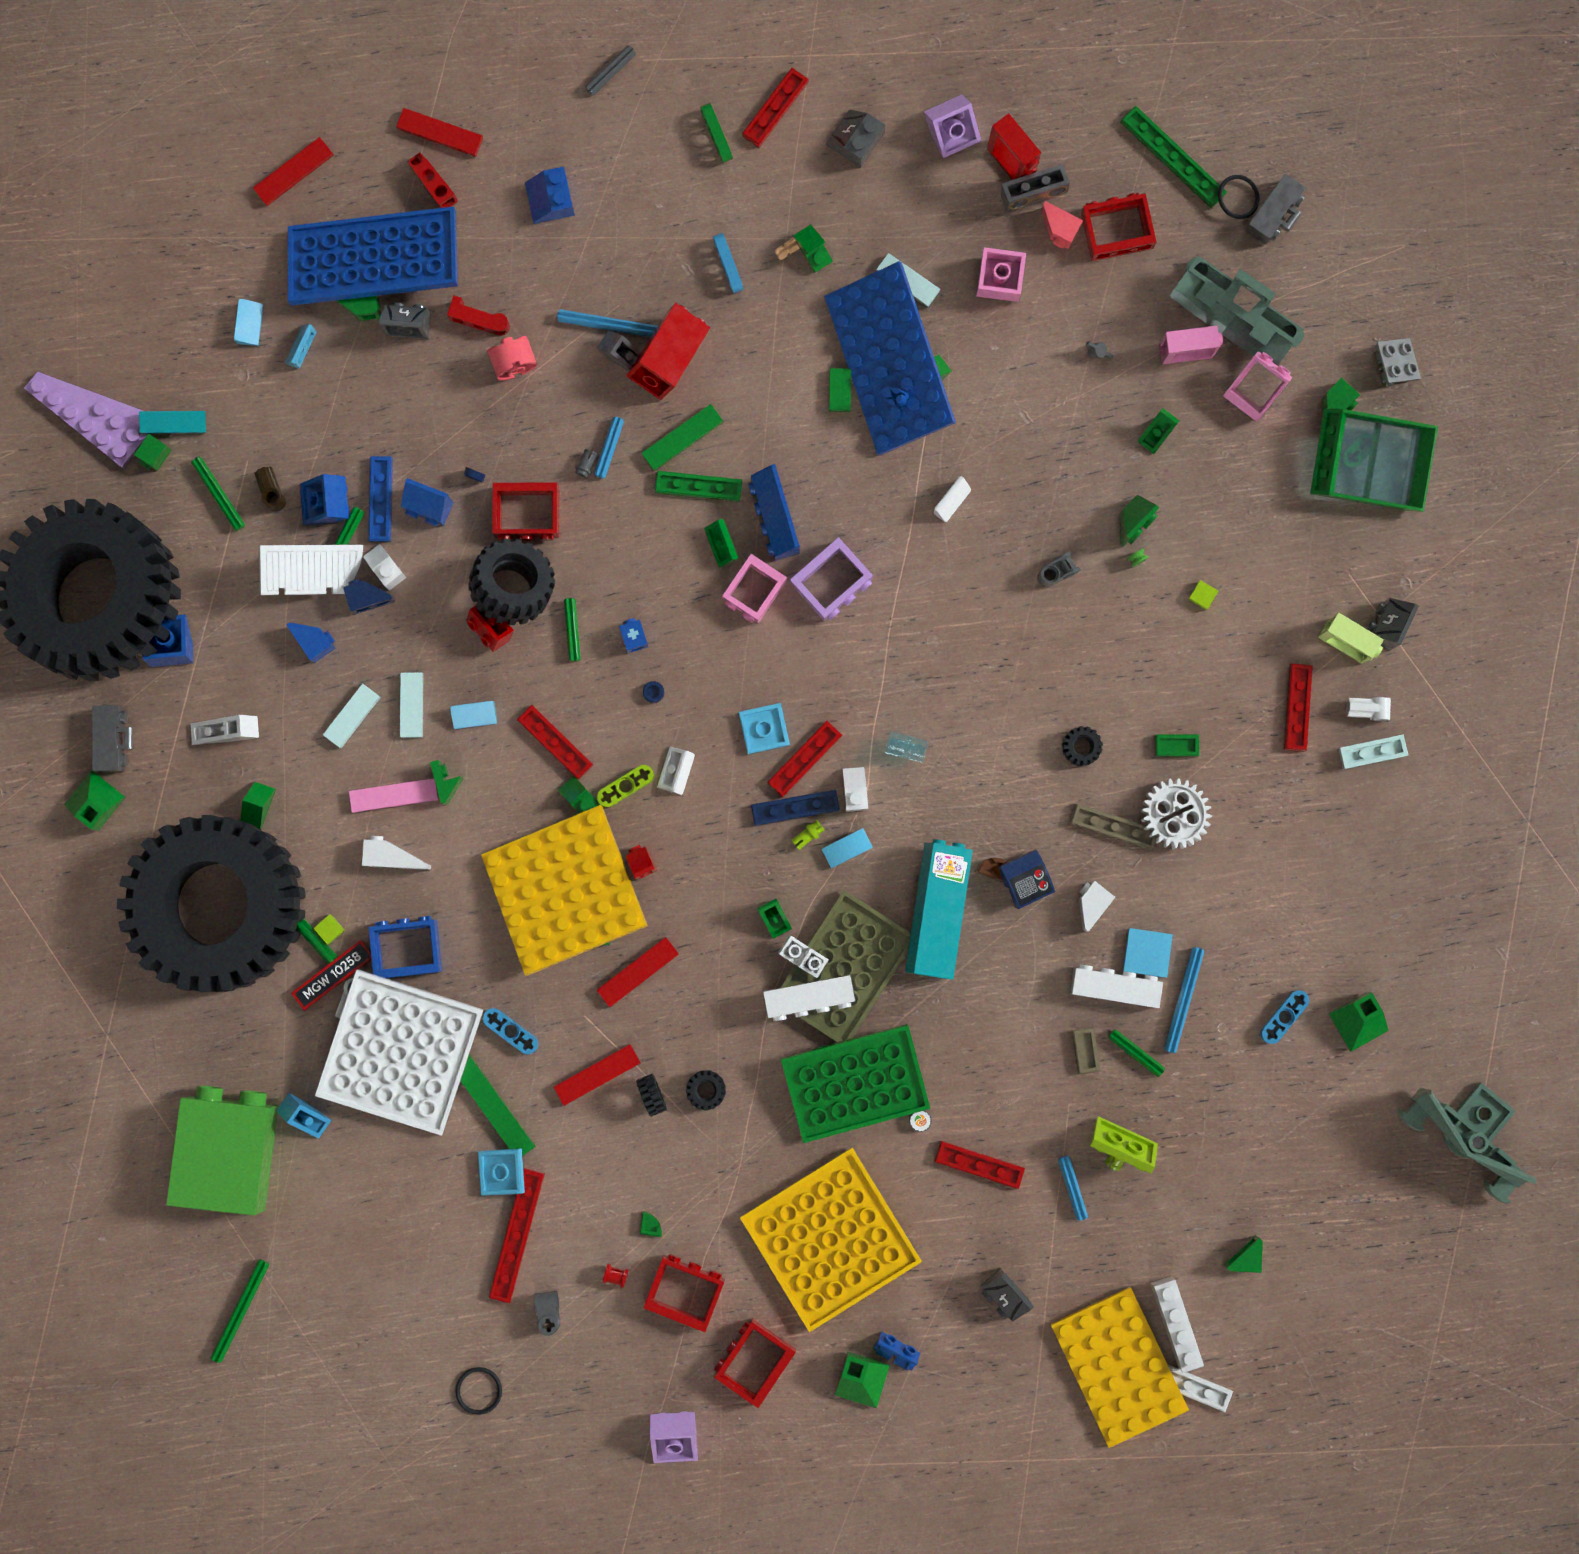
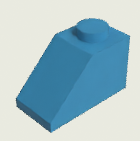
(303, 1115)

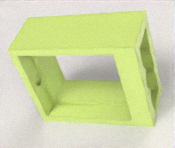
(1351, 638)

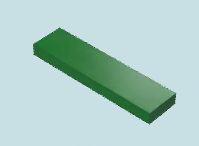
(682, 437)
(698, 486)

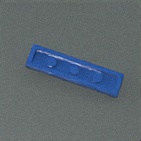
(380, 498)

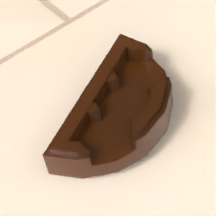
(990, 868)

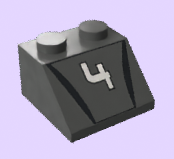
(856, 136)
(405, 321)
(1393, 621)
(1006, 1295)

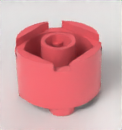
(512, 357)

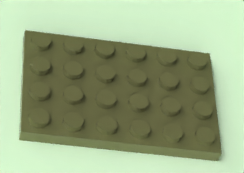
(857, 945)

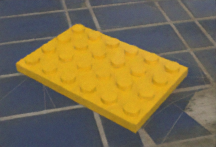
(1119, 1367)

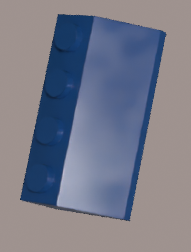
(775, 513)

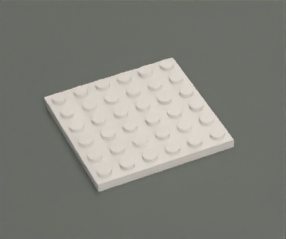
(399, 1052)

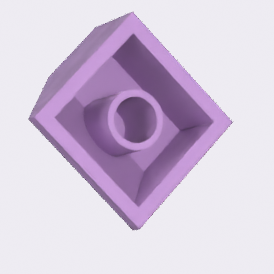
(953, 125)
(673, 1437)

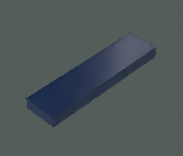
(795, 807)

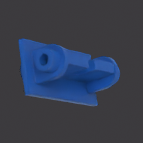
(905, 1355)

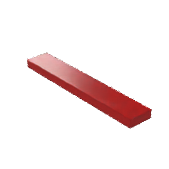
(516, 1237)

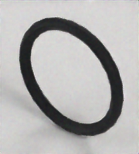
(1254, 187)
(499, 1393)

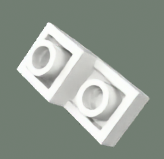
(803, 956)

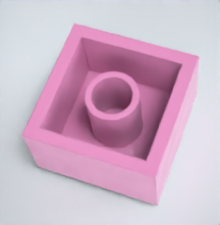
(1001, 274)

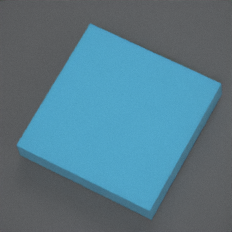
(764, 728)
(1147, 952)
(501, 1172)

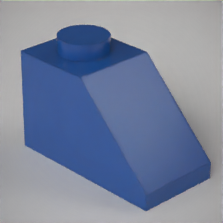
(312, 640)

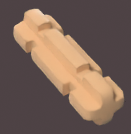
(789, 247)

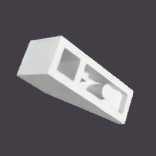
(225, 730)
(387, 855)

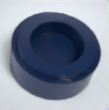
(475, 475)
(653, 692)

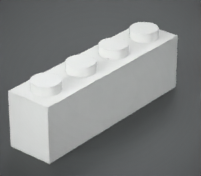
(1115, 987)
(809, 996)
(1177, 1324)

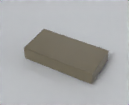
(1086, 1050)

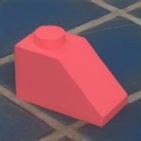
(1060, 225)

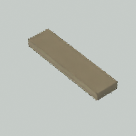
(1112, 826)

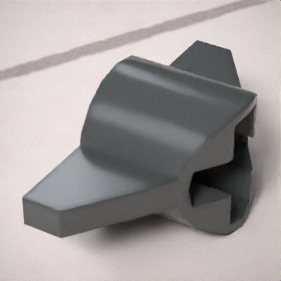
(1098, 350)

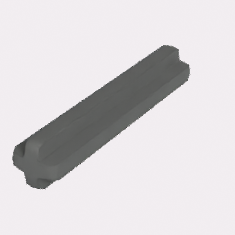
(610, 70)

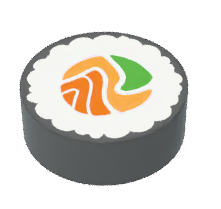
(920, 1121)

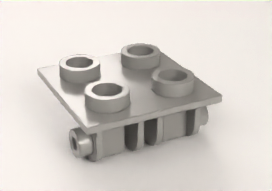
(1397, 361)

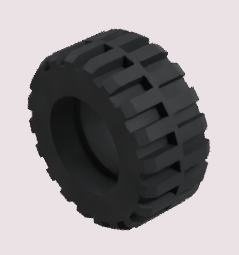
(520, 559)

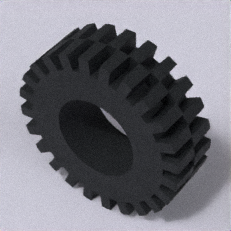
(46, 560)
(155, 893)

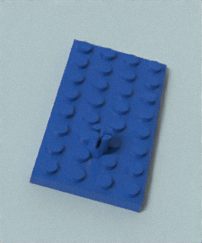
(372, 256)
(890, 358)

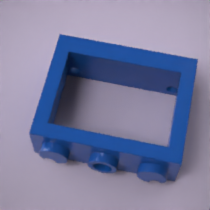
(404, 924)

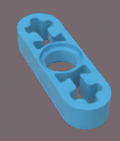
(728, 263)
(1293, 1017)
(520, 1046)

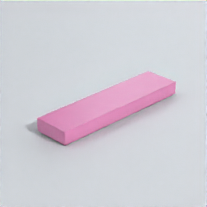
(393, 795)

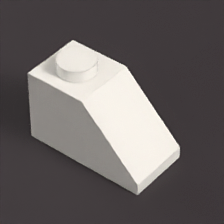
(384, 567)
(855, 789)
(1093, 903)

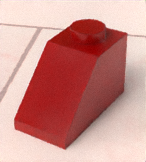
(640, 862)

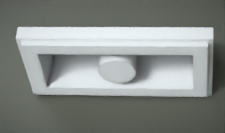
(952, 499)
(676, 770)

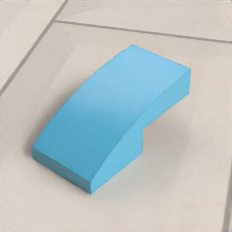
(847, 848)

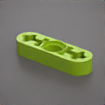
(615, 800)

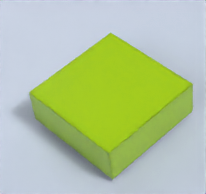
(1203, 595)
(329, 929)

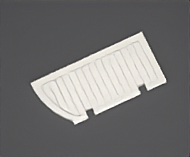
(307, 568)

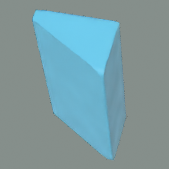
(248, 322)
(301, 346)
(473, 714)

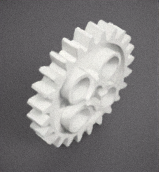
(1167, 796)

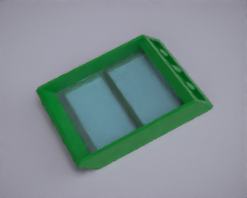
(1374, 459)

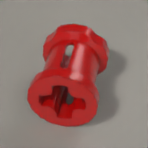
(615, 1276)

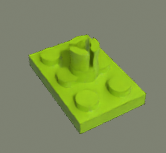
(1123, 1146)

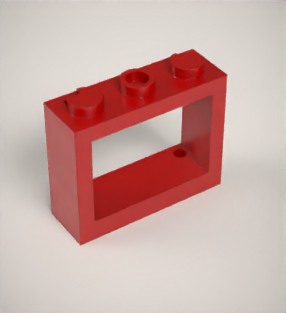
(1013, 148)
(1123, 247)
(525, 489)
(675, 1313)
(754, 1398)

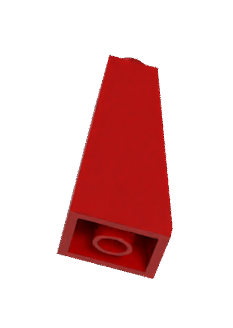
(668, 351)

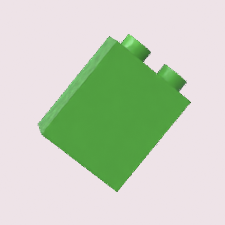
(223, 1152)

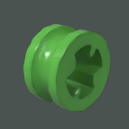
(1138, 557)

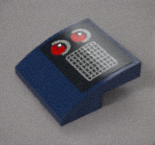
(1026, 879)

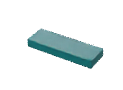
(172, 422)

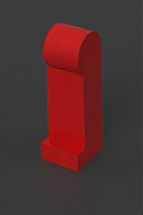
(432, 181)
(494, 324)

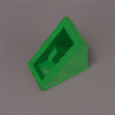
(256, 804)
(774, 918)
(1247, 1258)

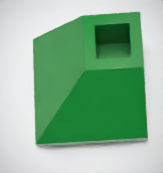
(1134, 516)
(94, 801)
(1359, 1020)
(862, 1379)

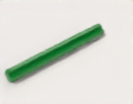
(239, 1311)

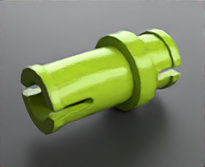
(808, 834)

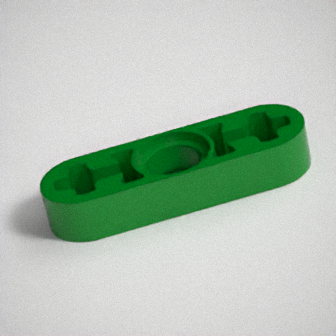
(716, 132)

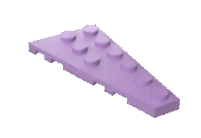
(101, 420)

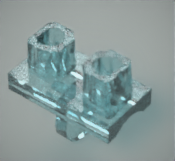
(906, 746)

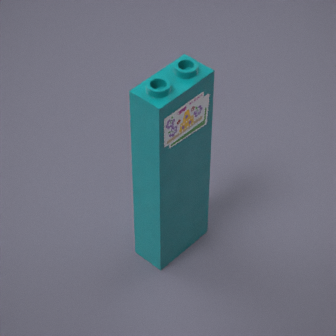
(939, 909)

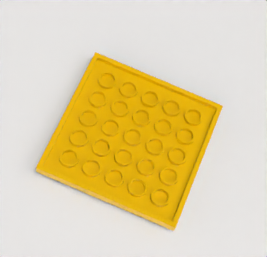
(564, 890)
(830, 1239)

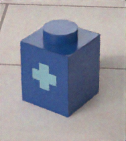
(633, 635)

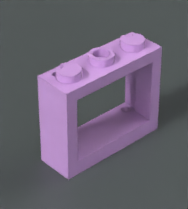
(820, 560)

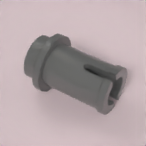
(585, 464)

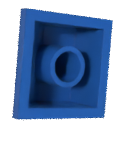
(549, 195)
(324, 500)
(425, 502)
(176, 648)

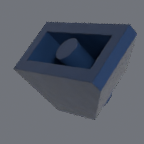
(365, 597)

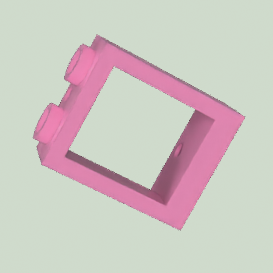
(1190, 344)
(1246, 404)
(767, 571)

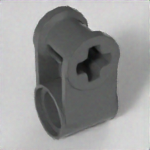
(1061, 568)
(547, 1308)

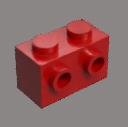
(491, 633)

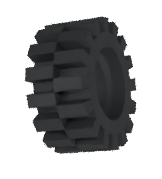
(1091, 736)
(715, 1080)
(651, 1095)

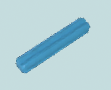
(608, 447)
(1072, 1188)

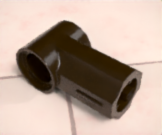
(269, 487)

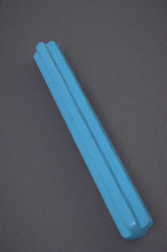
(606, 323)
(1184, 1000)

